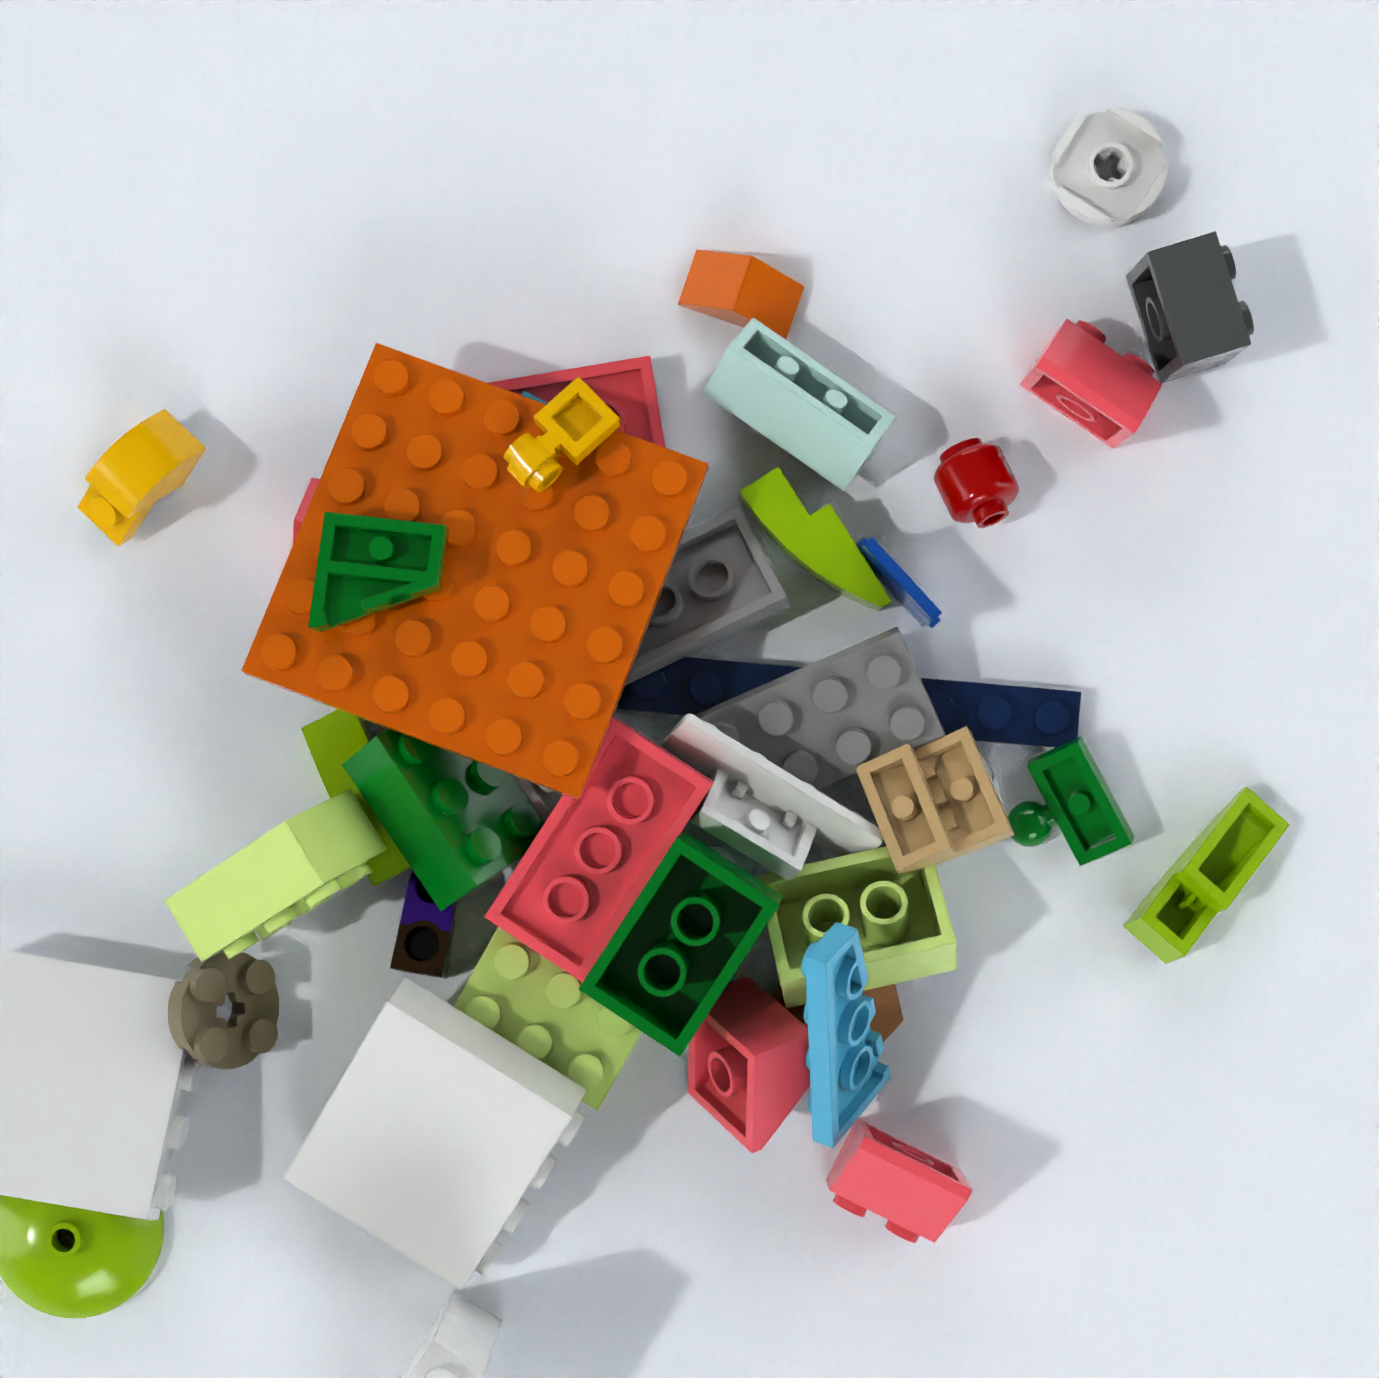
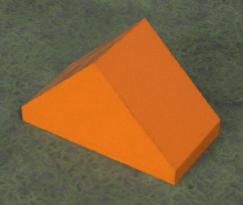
(740, 288)

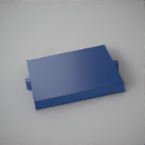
(899, 583)

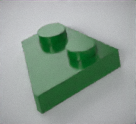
(373, 566)

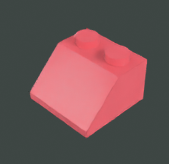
(1093, 382)
(749, 1063)
(897, 1183)

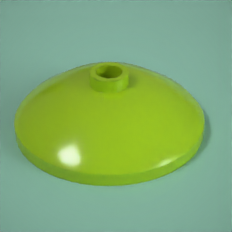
(97, 1274)

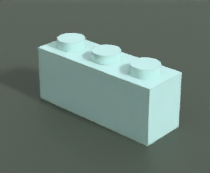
(798, 403)

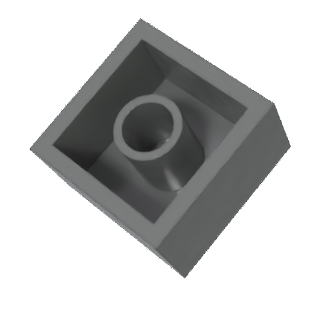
(1190, 306)

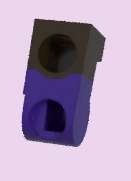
(423, 934)

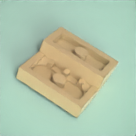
(934, 801)

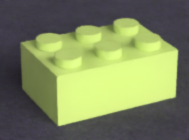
(280, 871)
(897, 918)
(547, 1015)

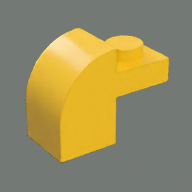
(138, 472)

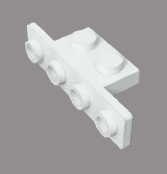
(762, 805)

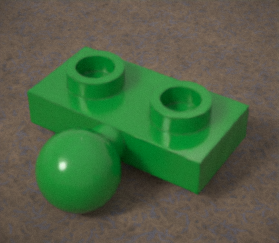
(1075, 801)

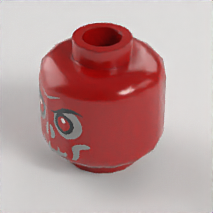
(976, 482)

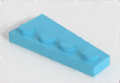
(840, 1040)

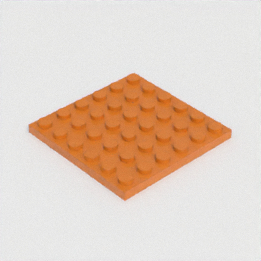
(536, 588)

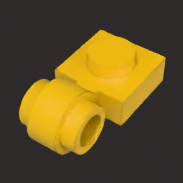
(572, 424)

